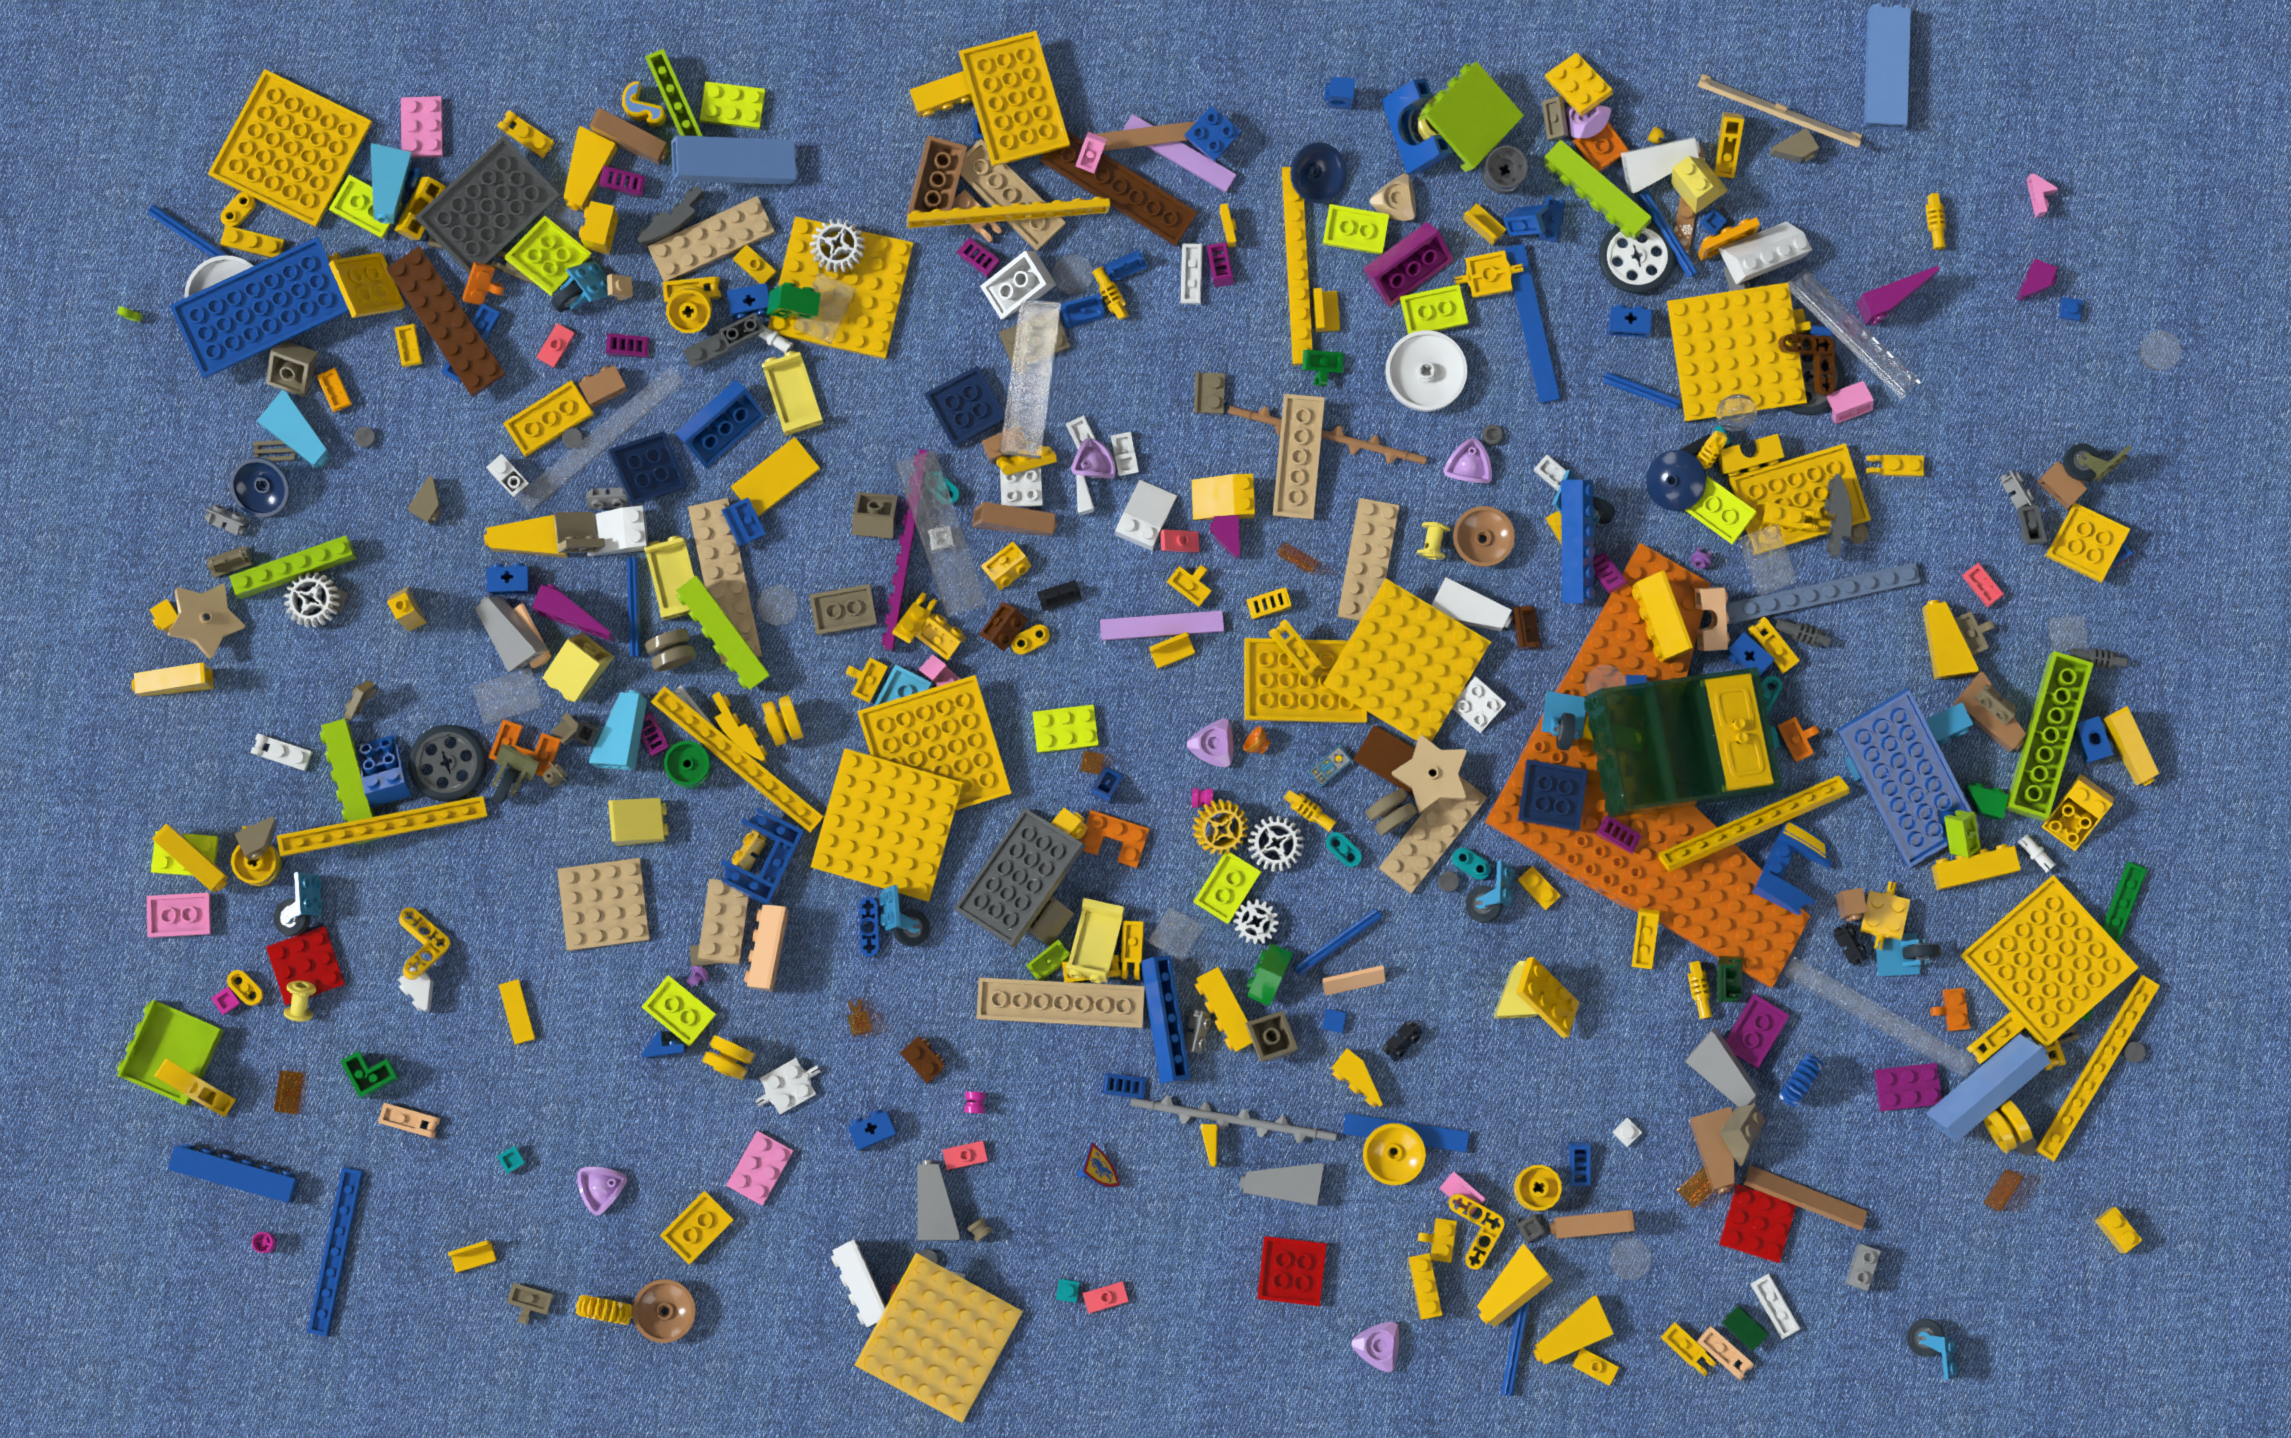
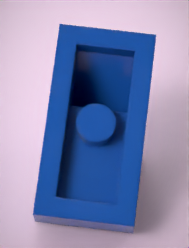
(657, 1049)

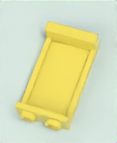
(792, 393)
(669, 571)
(1095, 941)

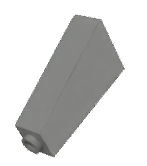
(509, 633)
(1722, 1069)
(1290, 1184)
(935, 1211)

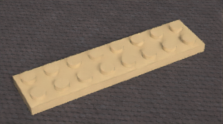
(723, 568)
(1060, 1002)

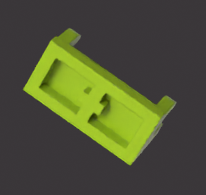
(1962, 833)
(1048, 961)

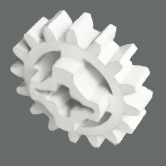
(1268, 917)

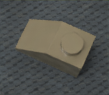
(1796, 148)
(427, 503)
(257, 838)

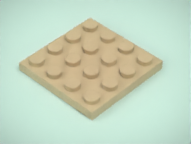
(603, 904)

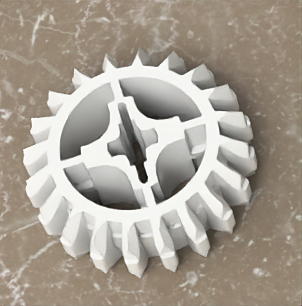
(842, 230)
(309, 607)
(1280, 851)

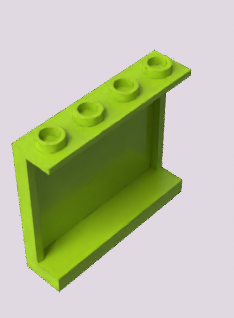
(1472, 114)
(172, 1036)

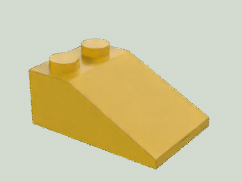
(1223, 497)

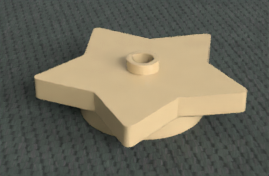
(190, 622)
(1430, 789)

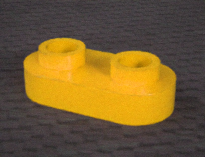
(239, 210)
(1030, 639)
(245, 988)

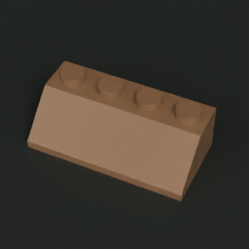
(937, 175)

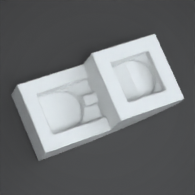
(1124, 453)

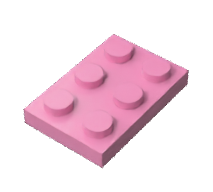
(422, 126)
(179, 915)
(760, 1168)

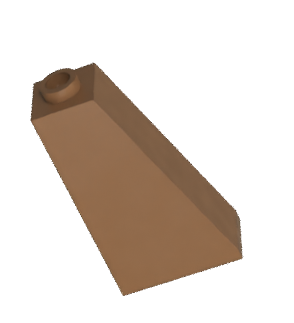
(629, 137)
(1013, 519)
(2007, 735)
(1712, 1149)
(1592, 1224)

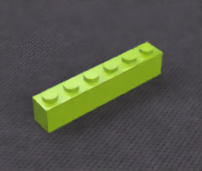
(672, 94)
(1597, 190)
(291, 566)
(723, 632)
(346, 771)

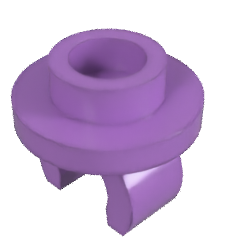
(1700, 559)
(699, 974)

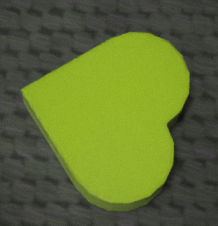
(129, 314)

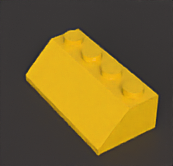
(1661, 617)

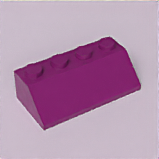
(1408, 264)

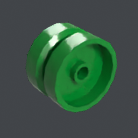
(694, 775)

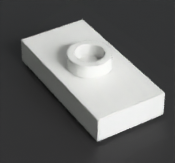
(1550, 471)

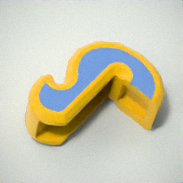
(640, 110)

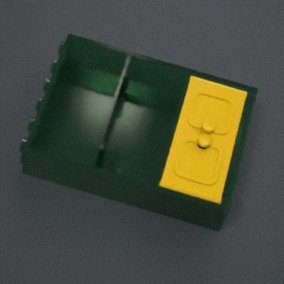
(1682, 742)

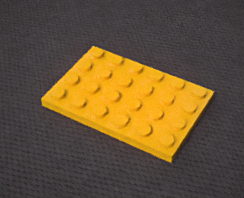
(1014, 98)
(1803, 485)
(1280, 691)

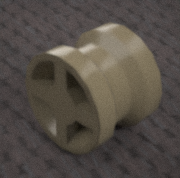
(980, 1229)

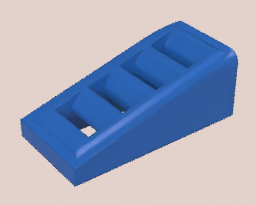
(1108, 1076)
(1572, 1163)

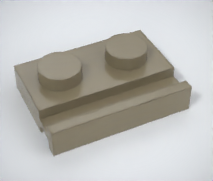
(1209, 393)

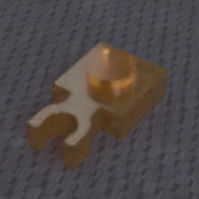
(858, 1021)

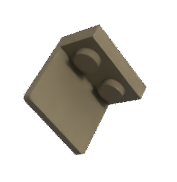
(576, 532)

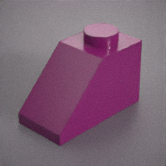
(2038, 279)
(1227, 533)

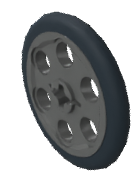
(1818, 403)
(428, 784)

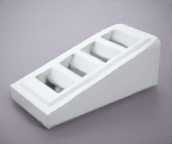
(1084, 499)

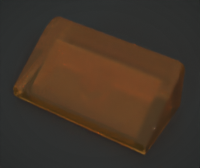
(1297, 558)
(288, 1092)
(1696, 1189)
(2002, 1190)

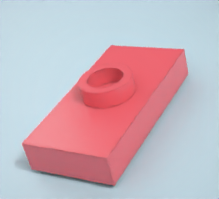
(555, 345)
(1179, 541)
(1982, 585)
(964, 1155)
(1105, 1297)

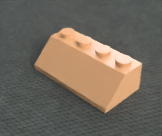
(767, 947)

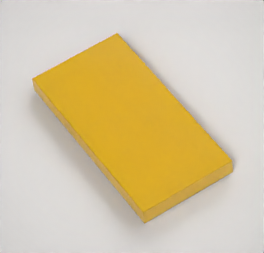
(548, 418)
(776, 476)

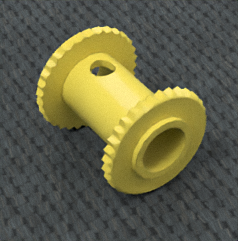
(1433, 540)
(299, 1005)

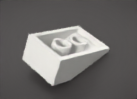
(1020, 279)
(1145, 515)
(622, 529)

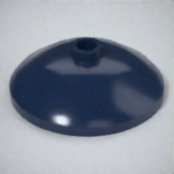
(1328, 172)
(1688, 485)
(252, 494)

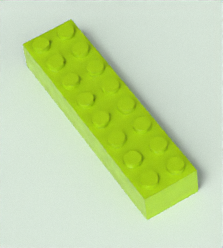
(2048, 736)

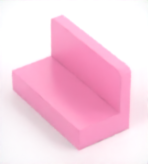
(1850, 402)
(1456, 1184)

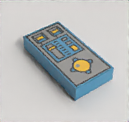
(1329, 766)

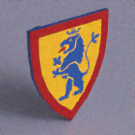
(1098, 1168)

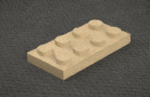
(723, 924)

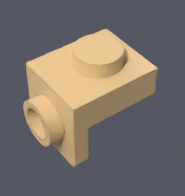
(619, 286)

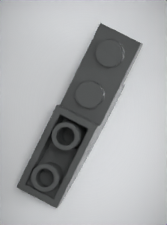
(665, 225)
(724, 342)
(1839, 508)

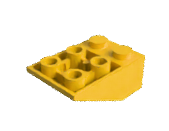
(2078, 812)

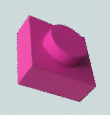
(226, 1000)

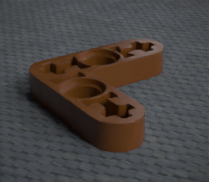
(1819, 354)

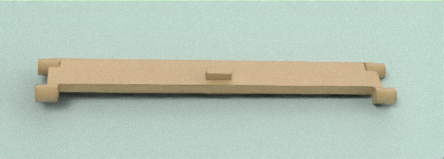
(1780, 111)

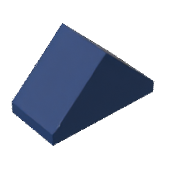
(1106, 785)

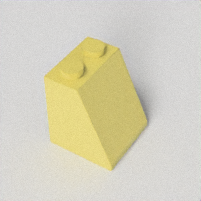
(1696, 183)
(577, 667)
(637, 821)
(1510, 1003)

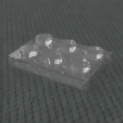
(832, 308)
(1767, 560)
(507, 696)

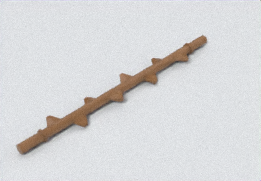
(1336, 435)

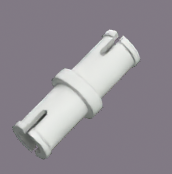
(774, 339)
(2036, 853)

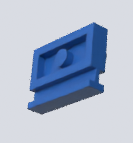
(743, 522)

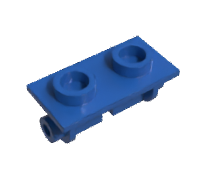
(1125, 266)

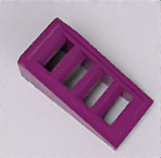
(639, 181)
(973, 262)
(1220, 277)
(627, 338)
(1606, 571)
(659, 749)
(1601, 832)

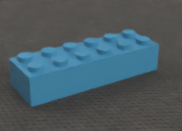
(1943, 725)

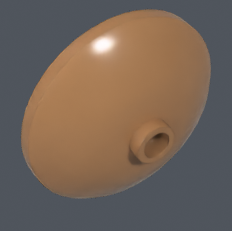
(1488, 523)
(648, 1311)

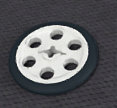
(1644, 282)

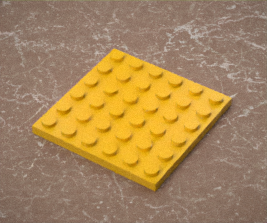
(290, 148)
(877, 282)
(1731, 347)
(1406, 662)
(941, 734)
(887, 824)
(2049, 961)
(938, 1338)

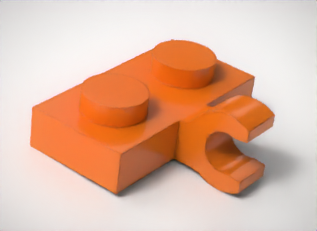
(480, 283)
(1796, 738)
(1953, 1009)

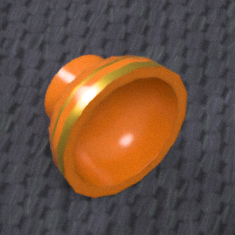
(1256, 741)

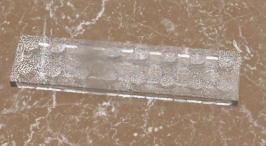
(1853, 334)
(1030, 378)
(940, 533)

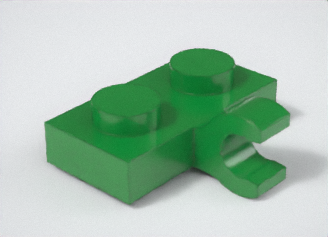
(1322, 363)

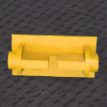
(751, 844)

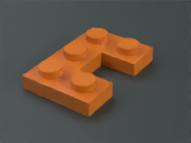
(545, 750)
(1129, 834)

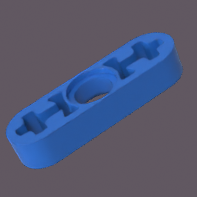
(873, 911)

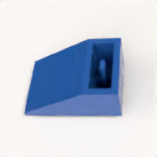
(382, 771)

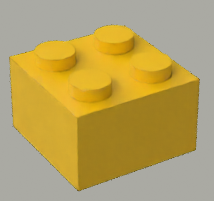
(599, 227)

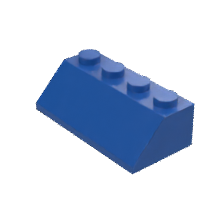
(721, 423)

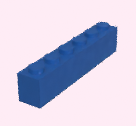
(1577, 540)
(1165, 1019)
(233, 1174)

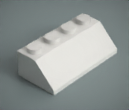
(1765, 251)
(860, 1282)

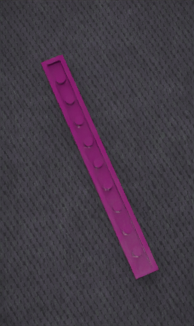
(899, 578)

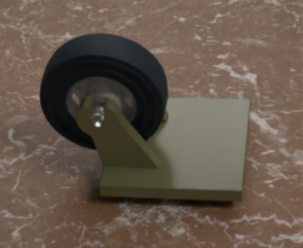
(2084, 462)
(518, 763)

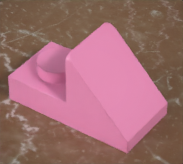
(1091, 152)
(2038, 189)
(937, 671)

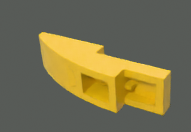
(741, 736)
(195, 1087)

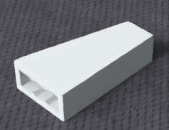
(1653, 163)
(1471, 607)

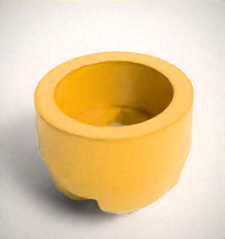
(1655, 134)

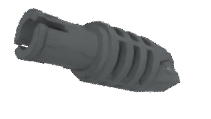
(1803, 633)
(2101, 658)

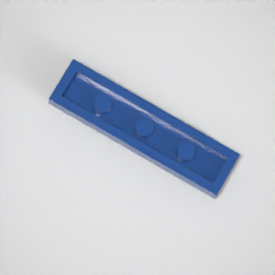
(484, 323)

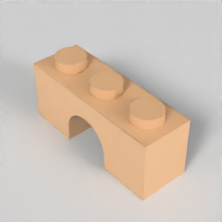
(1715, 635)

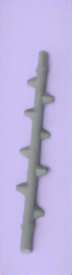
(1224, 1119)

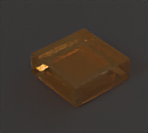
(1091, 762)

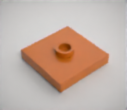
(1601, 148)

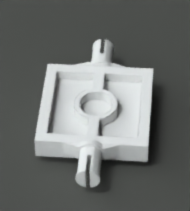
(787, 1086)

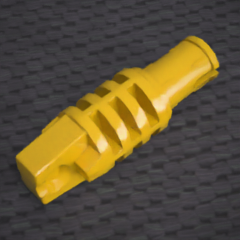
(1936, 221)
(1110, 294)
(1712, 449)
(1309, 810)
(1700, 989)

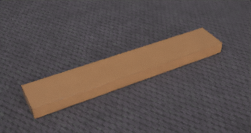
(1805, 1198)

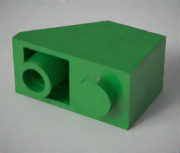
(1987, 802)

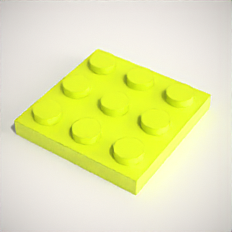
(546, 255)

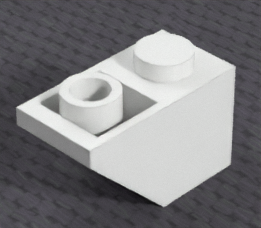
(507, 475)
(419, 989)

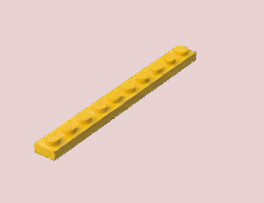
(1017, 211)
(1296, 269)
(737, 759)
(1753, 823)
(381, 826)
(2097, 1068)

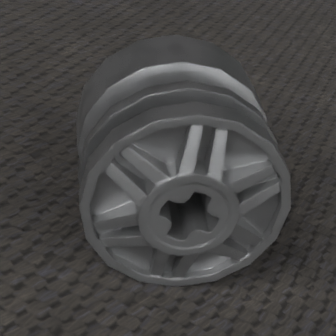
(1515, 165)

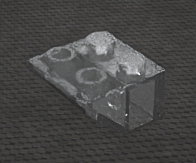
(1176, 934)

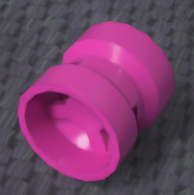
(1201, 797)
(975, 1107)
(260, 1242)

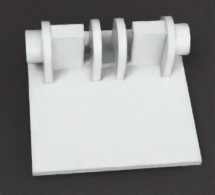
(1022, 488)
(1478, 704)

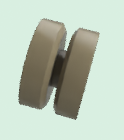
(670, 650)
(1392, 814)

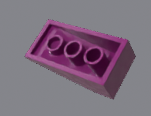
(1880, 302)
(557, 607)

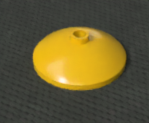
(1398, 1167)

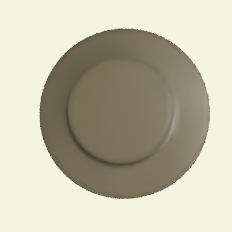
(1859, 534)

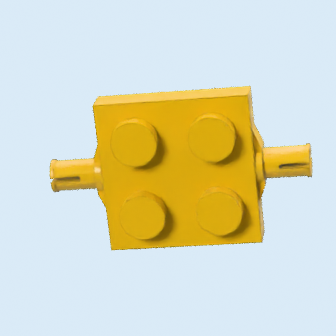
(1488, 274)
(1885, 915)

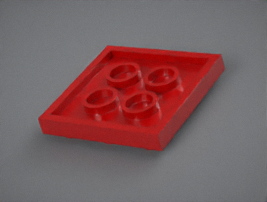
(308, 959)
(1757, 1224)
(1291, 1271)

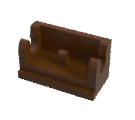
(1525, 628)

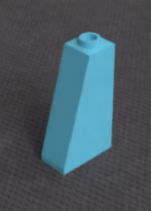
(389, 178)
(289, 425)
(622, 733)

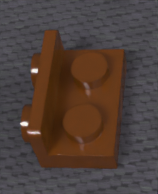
(1003, 626)
(923, 1059)

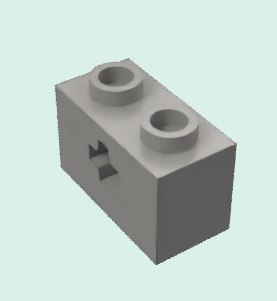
(1862, 1267)

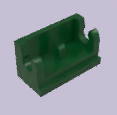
(1729, 979)
(1745, 1327)

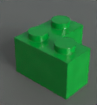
(793, 301)
(1268, 974)
(368, 1079)

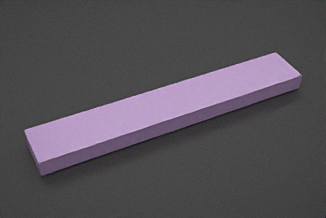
(1189, 159)
(1161, 625)

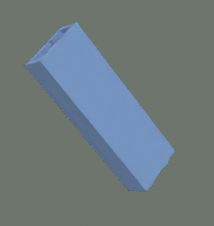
(1887, 67)
(734, 160)
(1988, 1087)

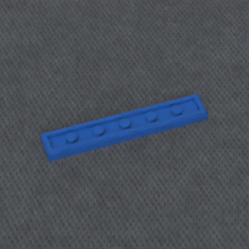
(1431, 1136)

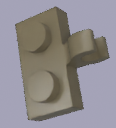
(1973, 633)
(361, 694)
(529, 1300)

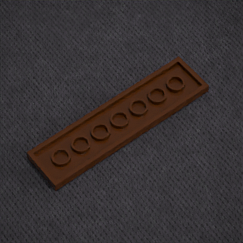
(1126, 191)
(446, 321)

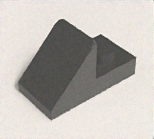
(2031, 525)

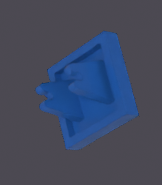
(1212, 134)

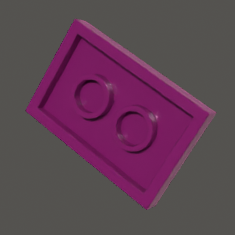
(1756, 1030)
(1907, 1087)

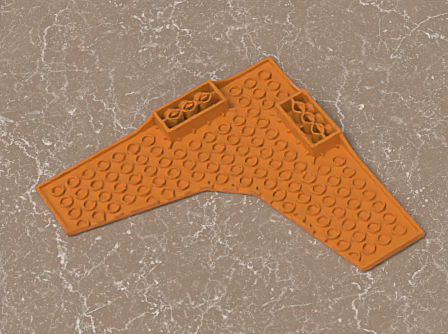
(1701, 901)

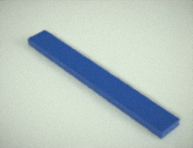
(1532, 326)
(335, 1252)

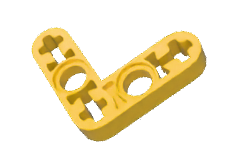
(429, 945)
(1492, 1233)

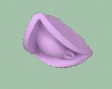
(1589, 123)
(1093, 460)
(1469, 463)
(1213, 743)
(599, 1187)
(1379, 1345)

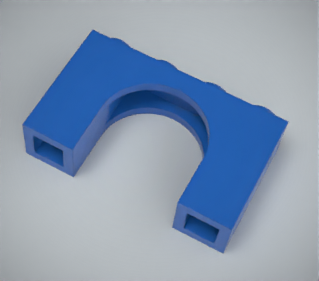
(1399, 111)

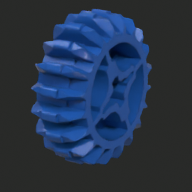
(1801, 1079)

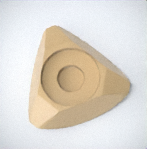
(1396, 199)

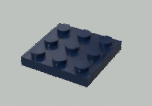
(965, 406)
(647, 468)
(1552, 795)

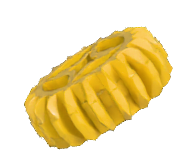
(1216, 833)
(604, 1309)

